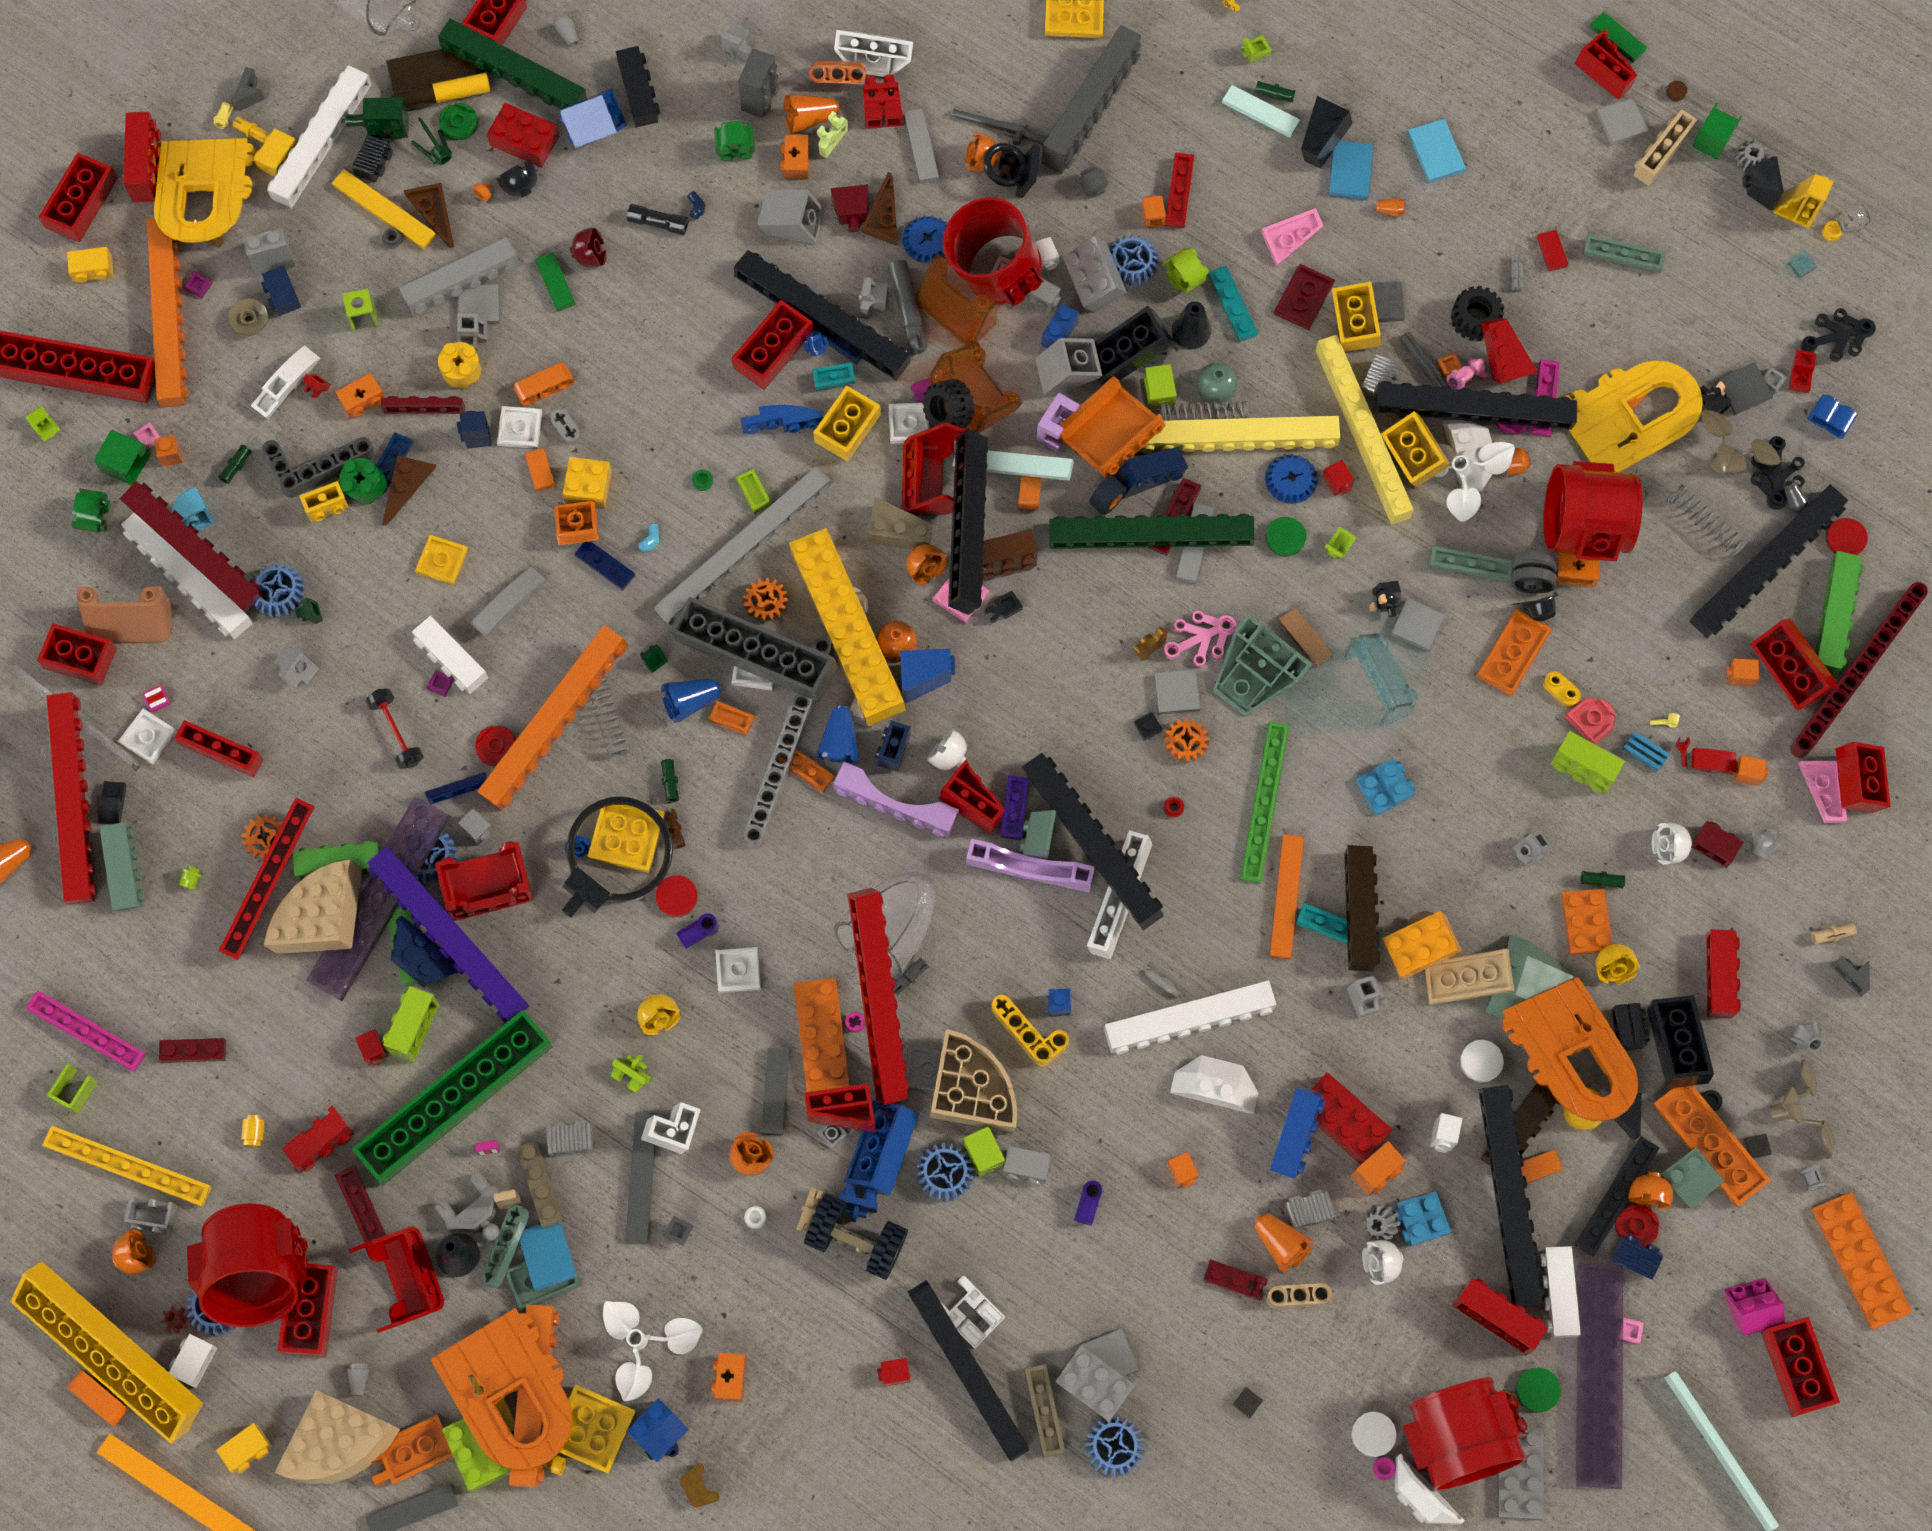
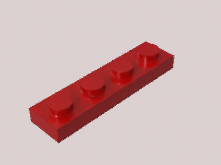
(1179, 190)

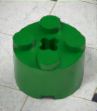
(734, 141)
(362, 480)
(90, 510)

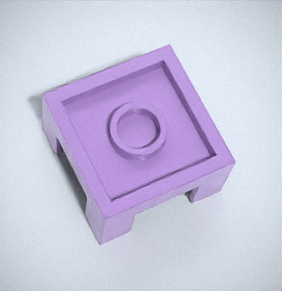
(1049, 423)

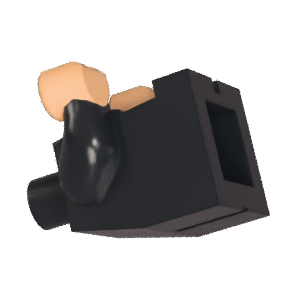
(1715, 398)
(1388, 597)

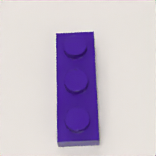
(1014, 807)

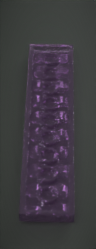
(375, 907)
(1599, 1376)

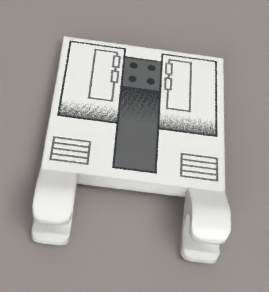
(974, 1314)

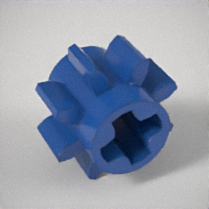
(815, 343)

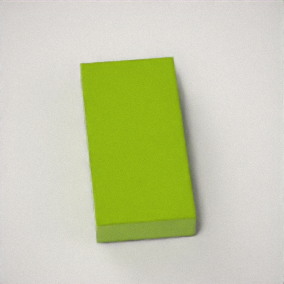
(753, 491)

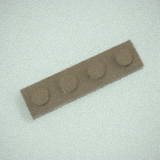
(539, 1184)
(1044, 1410)

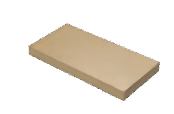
(1469, 977)

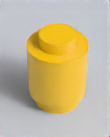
(252, 1131)

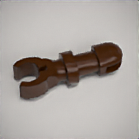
(675, 829)

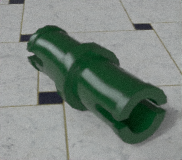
(1275, 91)
(235, 464)
(669, 780)
(1602, 879)

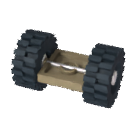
(826, 1226)

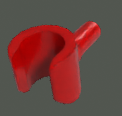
(1683, 750)

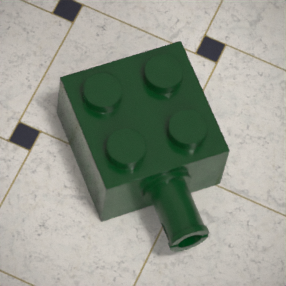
(382, 118)

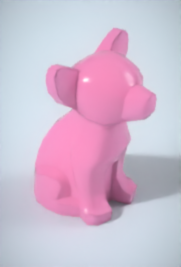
(1460, 377)

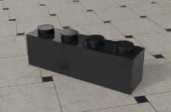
(636, 85)

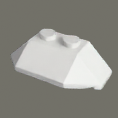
(878, 53)
(1467, 440)
(1216, 1083)
(1421, 1496)

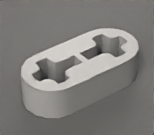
(569, 424)

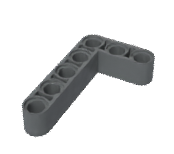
(313, 467)

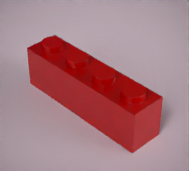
(218, 748)
(1722, 973)

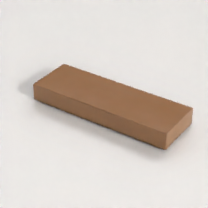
(1305, 637)

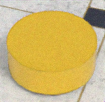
(1831, 231)

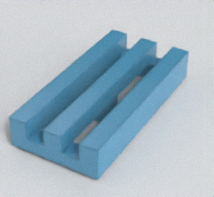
(1651, 746)

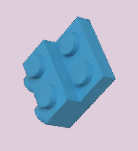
(1386, 787)
(1421, 1219)

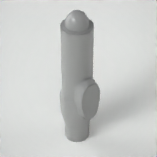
(1164, 983)

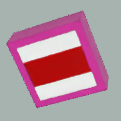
(156, 698)
(487, 1147)

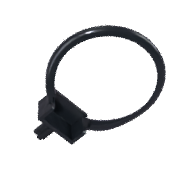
(587, 890)

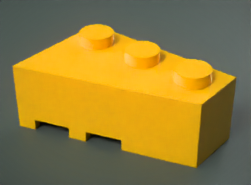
(1804, 200)

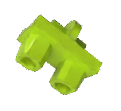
(623, 1067)

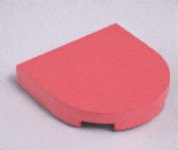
(1592, 719)

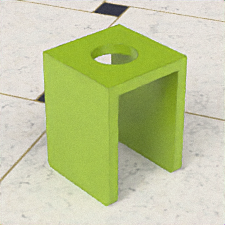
(366, 308)
(1159, 386)
(61, 1084)
(984, 1151)

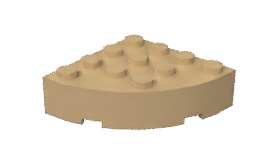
(317, 911)
(972, 1086)
(333, 1442)

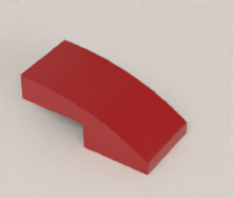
(1802, 371)
(1714, 760)

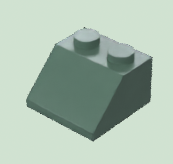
(1039, 834)
(1693, 1177)

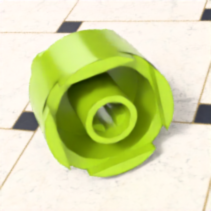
(1185, 270)

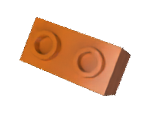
(797, 166)
(350, 396)
(1585, 575)
(736, 1366)

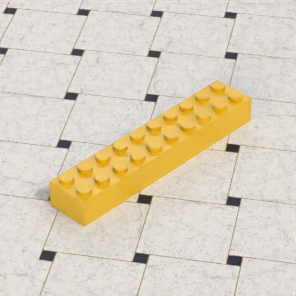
(847, 627)
(106, 1352)

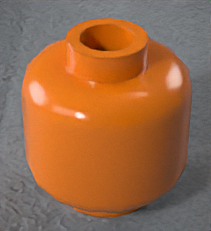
(1519, 463)

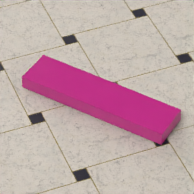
(1546, 385)

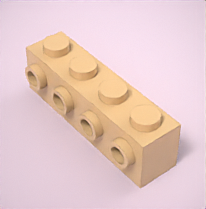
(1665, 147)

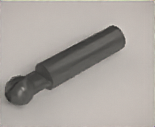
(908, 305)

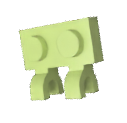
(836, 132)

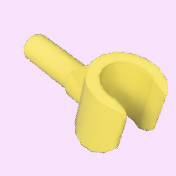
(1672, 721)

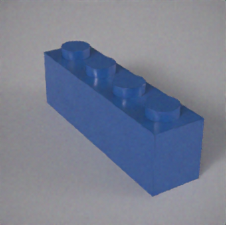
(1297, 1132)

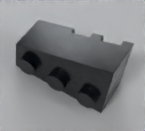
(1324, 131)

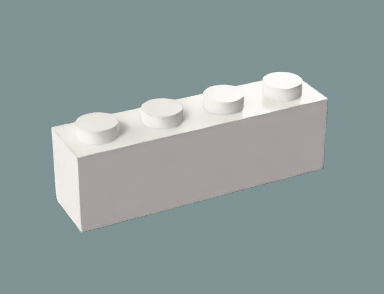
(449, 655)
(1560, 1292)

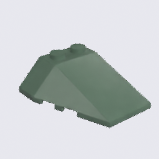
(1257, 667)
(1531, 973)

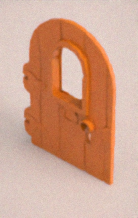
(1552, 1033)
(503, 1361)

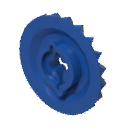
(915, 234)
(1286, 490)

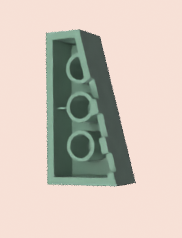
(122, 865)

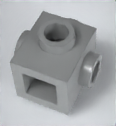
(1532, 847)

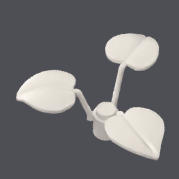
(1496, 459)
(619, 1321)

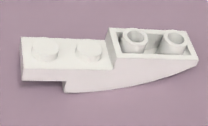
(284, 380)

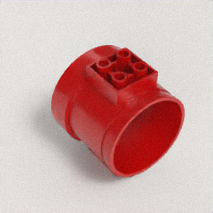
(973, 228)
(1592, 511)
(247, 1265)
(1466, 1433)

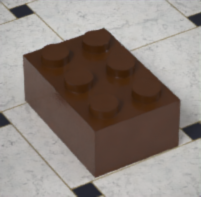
(1009, 554)

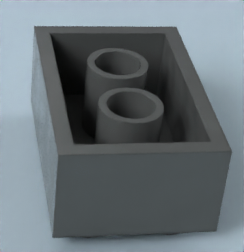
(758, 83)

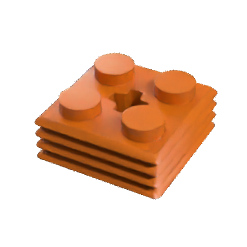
(576, 522)

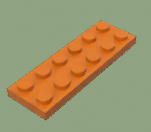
(821, 1034)
(1702, 1128)
(1861, 1261)

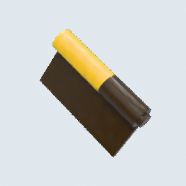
(435, 78)

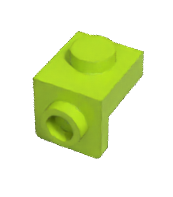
(1255, 48)
(42, 423)
(1340, 543)

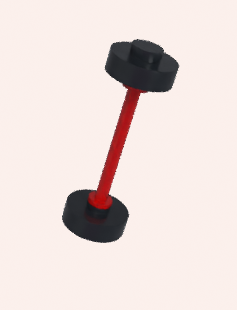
(409, 756)

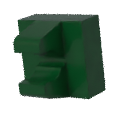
(309, 611)
(653, 658)

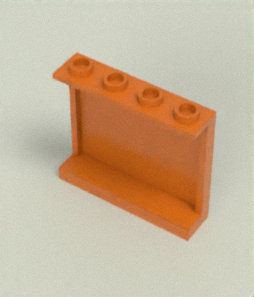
(1110, 428)

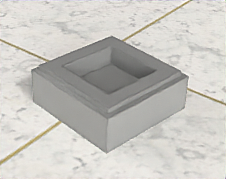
(1774, 379)

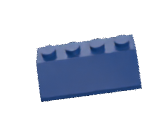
(882, 1151)

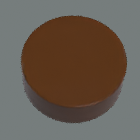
(1676, 90)

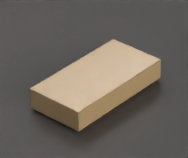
(507, 1199)

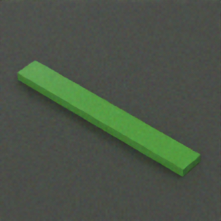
(1264, 802)

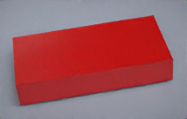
(1552, 250)

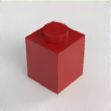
(1338, 478)
(371, 1047)
(894, 1372)

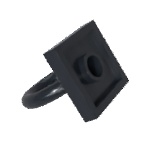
(1025, 169)

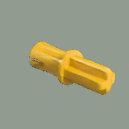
(250, 129)

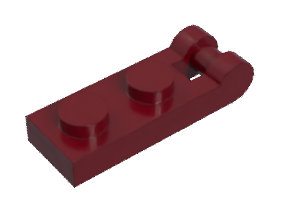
(1234, 1280)

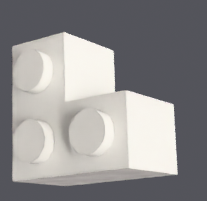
(672, 1133)

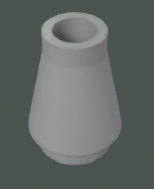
(567, 30)
(357, 1377)

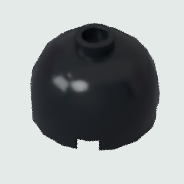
(518, 180)

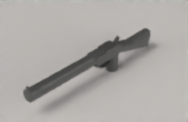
(1014, 128)

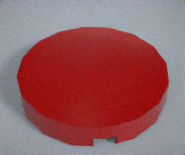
(1847, 536)
(493, 744)
(676, 896)
(1638, 1221)

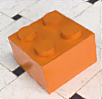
(1374, 1172)

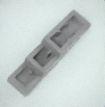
(508, 601)

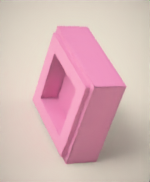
(147, 435)
(1632, 1330)

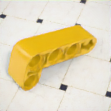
(1026, 1028)

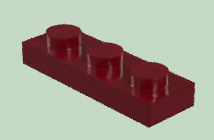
(192, 1050)

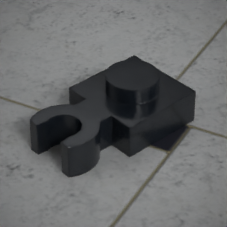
(1007, 165)
(1005, 605)

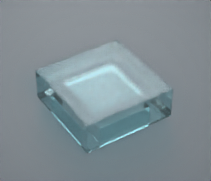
(1801, 264)

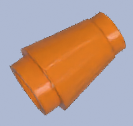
(1391, 206)

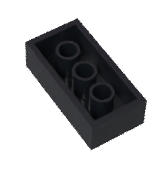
(1131, 345)
(1680, 1041)

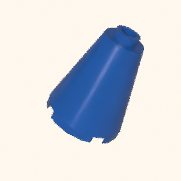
(688, 697)
(839, 737)

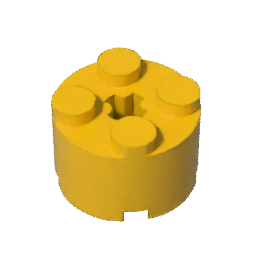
(459, 365)

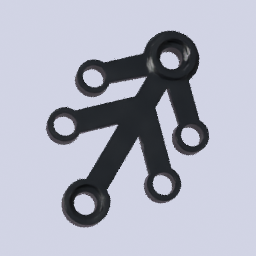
(1841, 334)
(1776, 476)

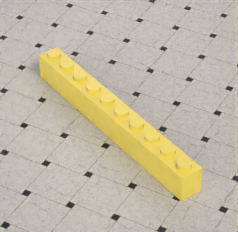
(1364, 430)
(1247, 434)

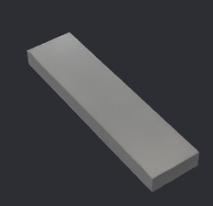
(921, 145)
(1192, 556)

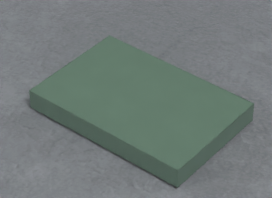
(523, 1290)

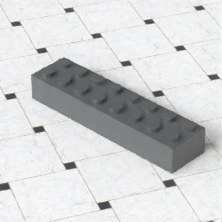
(1091, 100)
(754, 649)

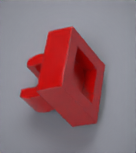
(317, 383)

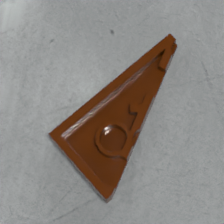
(431, 204)
(882, 216)
(407, 478)

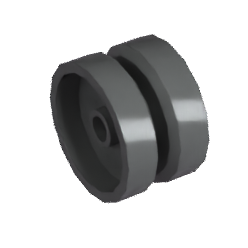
(1534, 571)

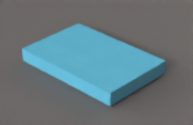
(1436, 150)

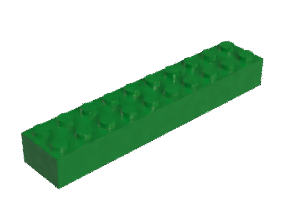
(452, 1097)

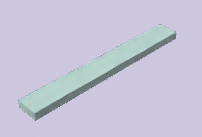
(1721, 1451)

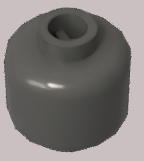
(1093, 181)

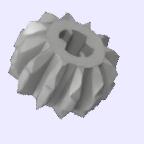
(1750, 154)
(1385, 1215)

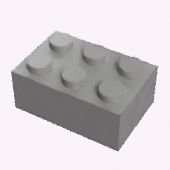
(1094, 274)
(1095, 1383)

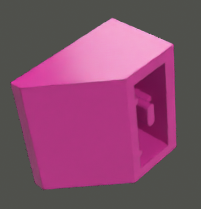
(1755, 1306)

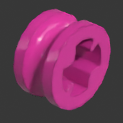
(857, 1028)

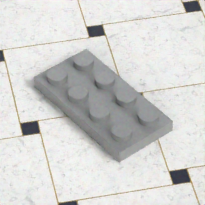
(1523, 1485)

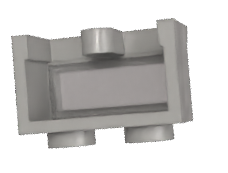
(150, 1215)

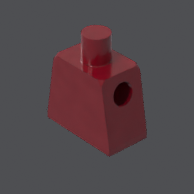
(850, 205)

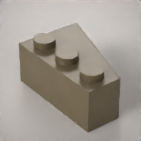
(897, 527)

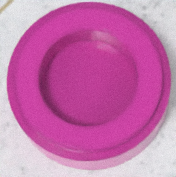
(1384, 1468)

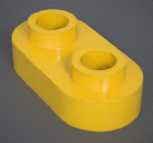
(1561, 689)

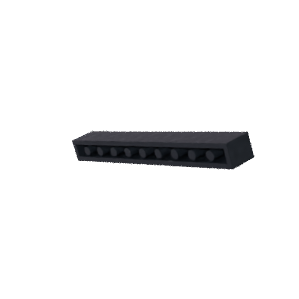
(826, 317)
(1475, 405)
(968, 522)
(1768, 561)
(1093, 842)
(1510, 1195)

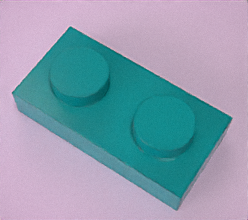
(833, 376)

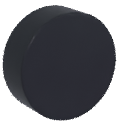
(1713, 1099)

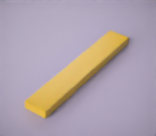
(384, 209)

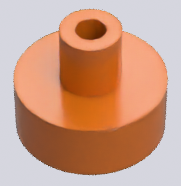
(482, 191)

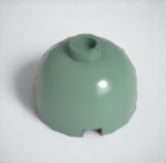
(1217, 383)

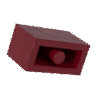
(1717, 843)

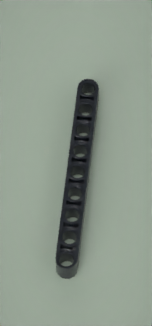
(968, 1370)

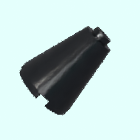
(1192, 326)
(457, 1255)

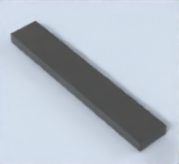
(640, 1183)

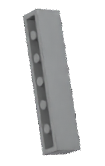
(455, 277)

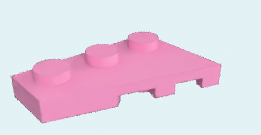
(1290, 234)
(1824, 787)

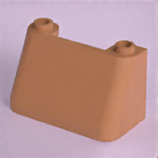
(127, 621)

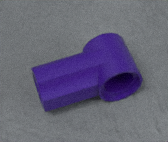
(695, 932)
(1088, 1205)

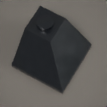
(1764, 183)

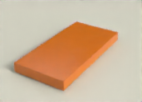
(1514, 652)

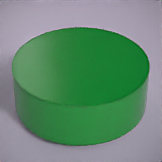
(702, 480)

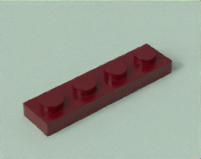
(418, 405)
(1180, 504)
(360, 1204)

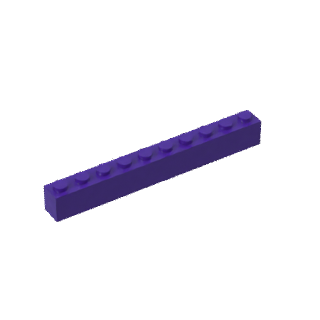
(447, 933)

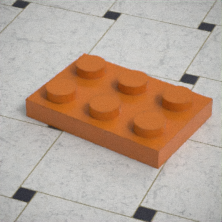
(1586, 921)

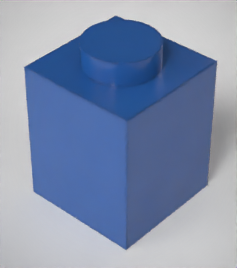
(1059, 1002)

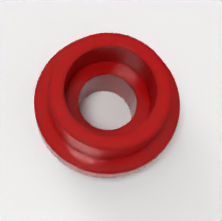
(1173, 801)

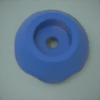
(581, 846)

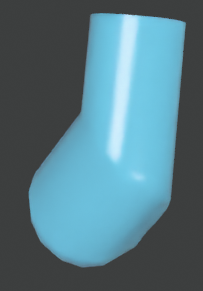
(652, 540)

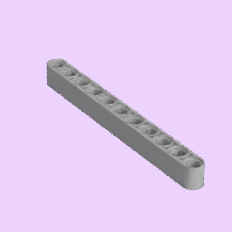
(744, 544)
(781, 770)

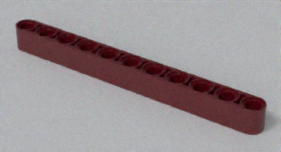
(1855, 677)

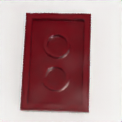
(1304, 297)

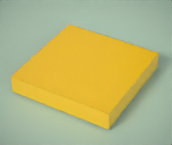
(441, 559)

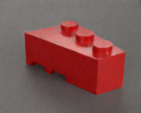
(1606, 66)
(1505, 352)
(972, 798)
(842, 1107)
(318, 1141)

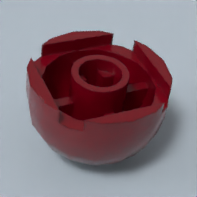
(587, 248)

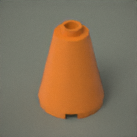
(807, 111)
(12, 856)
(1282, 1241)

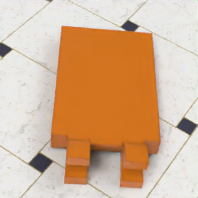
(413, 1452)

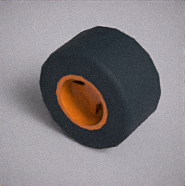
(1108, 495)

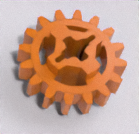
(761, 592)
(1178, 740)
(255, 839)

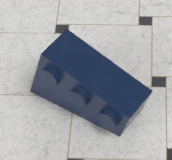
(1151, 470)

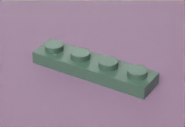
(1624, 253)
(1470, 564)

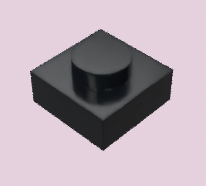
(1148, 726)

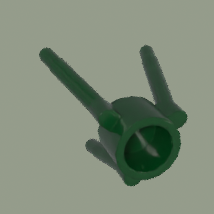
(440, 153)

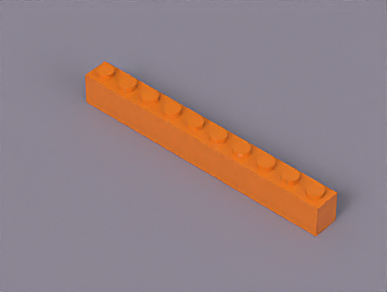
(166, 317)
(553, 717)

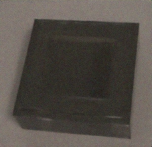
(1758, 1146)
(1247, 1402)

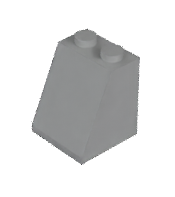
(791, 215)
(269, 251)
(1068, 365)

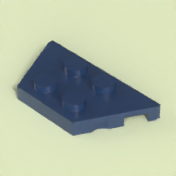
(419, 956)

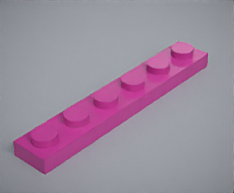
(86, 1031)

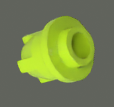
(190, 877)

